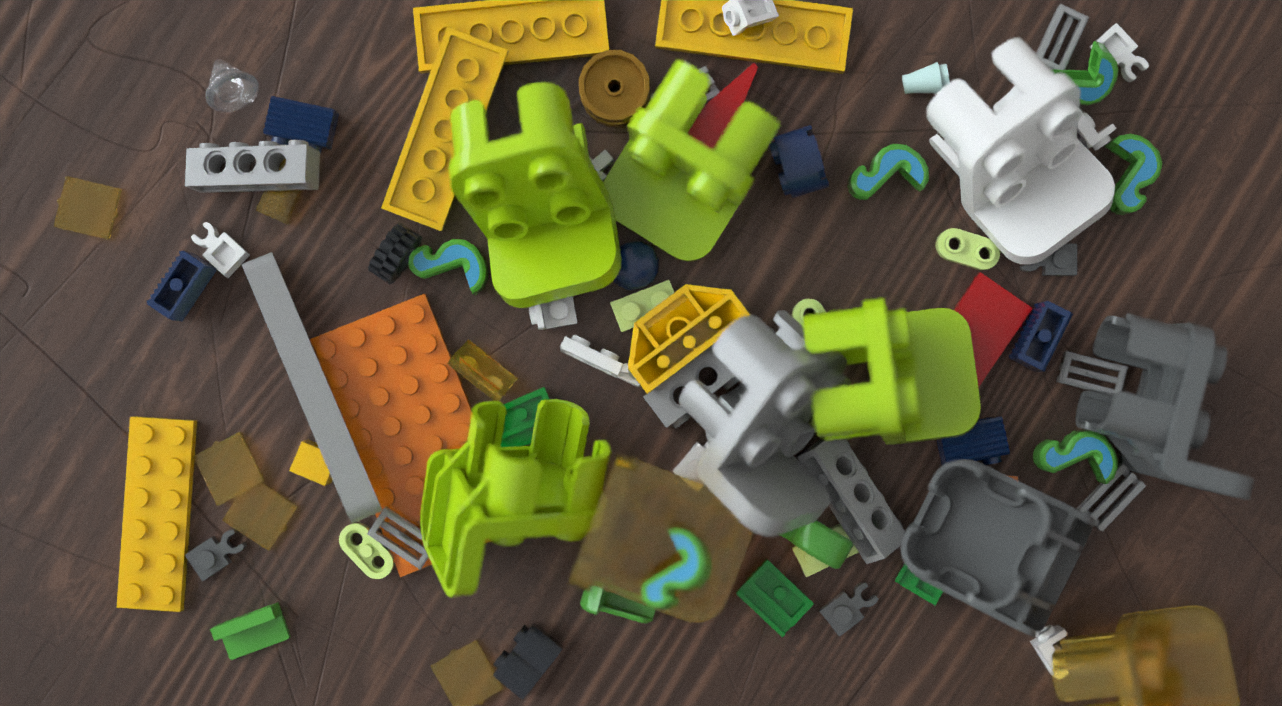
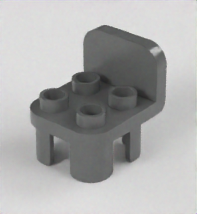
(1165, 414)
(995, 543)

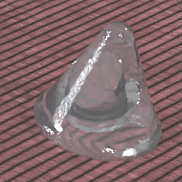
(230, 88)

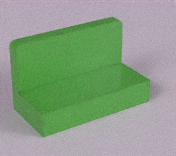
(252, 631)

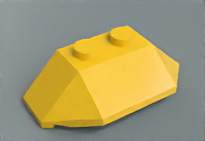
(680, 331)

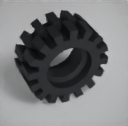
(394, 253)

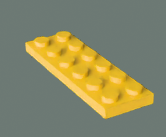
(524, 27)
(800, 37)
(461, 73)
(156, 514)

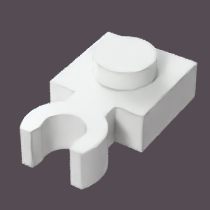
(1120, 47)
(222, 250)

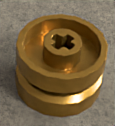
(599, 77)

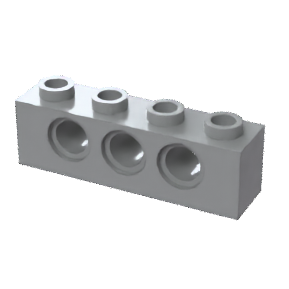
(299, 173)
(662, 399)
(862, 515)

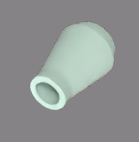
(927, 80)

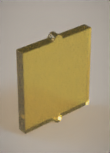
(87, 207)
(229, 468)
(261, 515)
(467, 676)

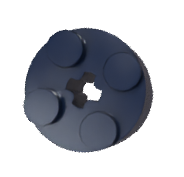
(800, 162)

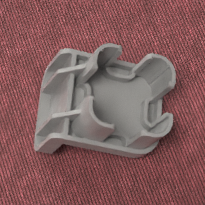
(764, 424)

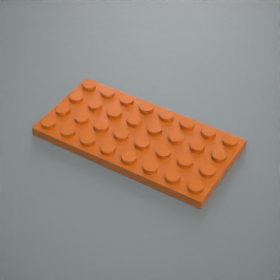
(396, 403)

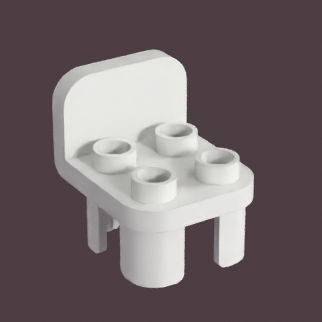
(1022, 165)

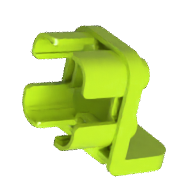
(672, 184)
(536, 200)
(918, 367)
(509, 490)

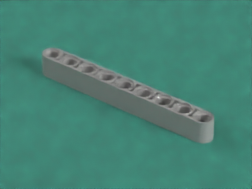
(312, 388)

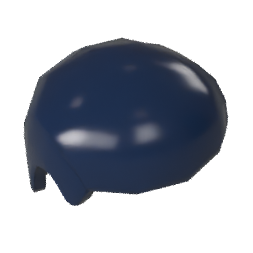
(638, 265)

